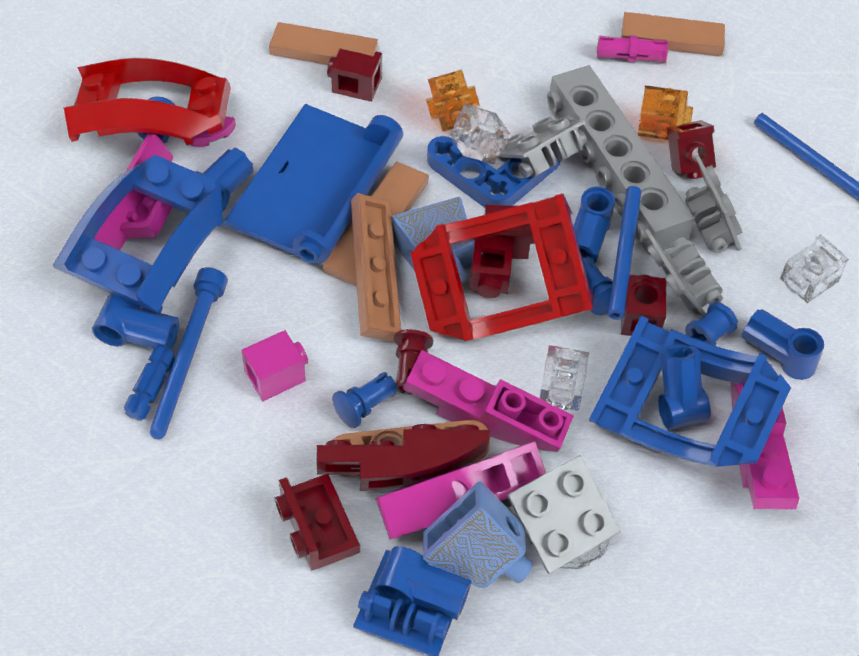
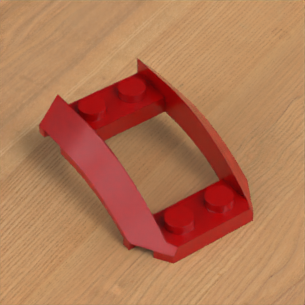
(101, 110)
(557, 254)

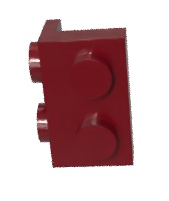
(319, 521)

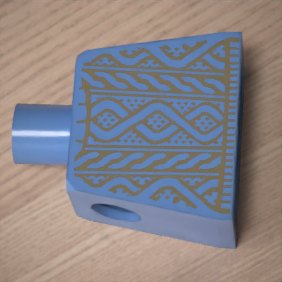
(418, 224)
(478, 540)

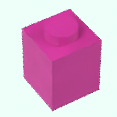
(275, 365)

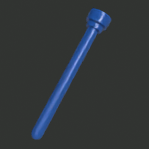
(208, 287)

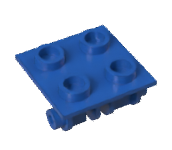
(404, 625)

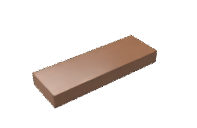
(681, 33)
(316, 44)

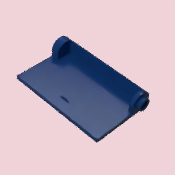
(310, 200)

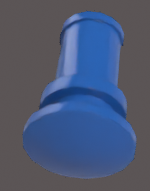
(600, 285)
(359, 401)

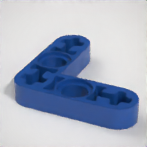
(476, 188)

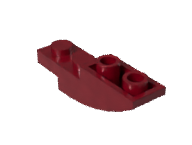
(422, 456)

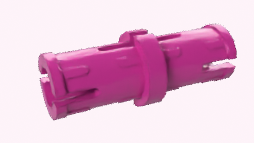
(632, 48)

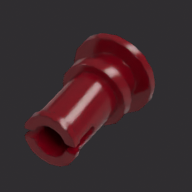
(410, 344)

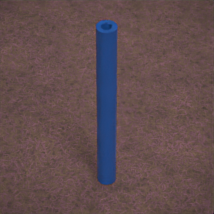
(808, 154)
(624, 253)

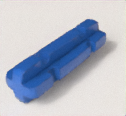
(149, 383)

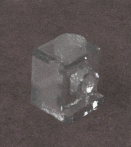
(814, 269)

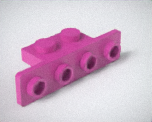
(136, 213)

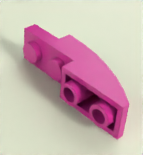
(503, 408)
(772, 477)
(425, 501)

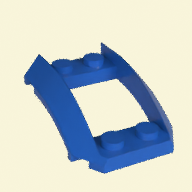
(127, 275)
(636, 375)

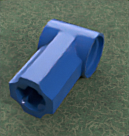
(229, 172)
(593, 220)
(125, 321)
(795, 348)
(683, 396)
(419, 583)

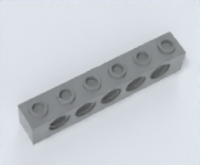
(620, 156)

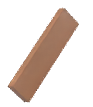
(402, 189)
(375, 267)

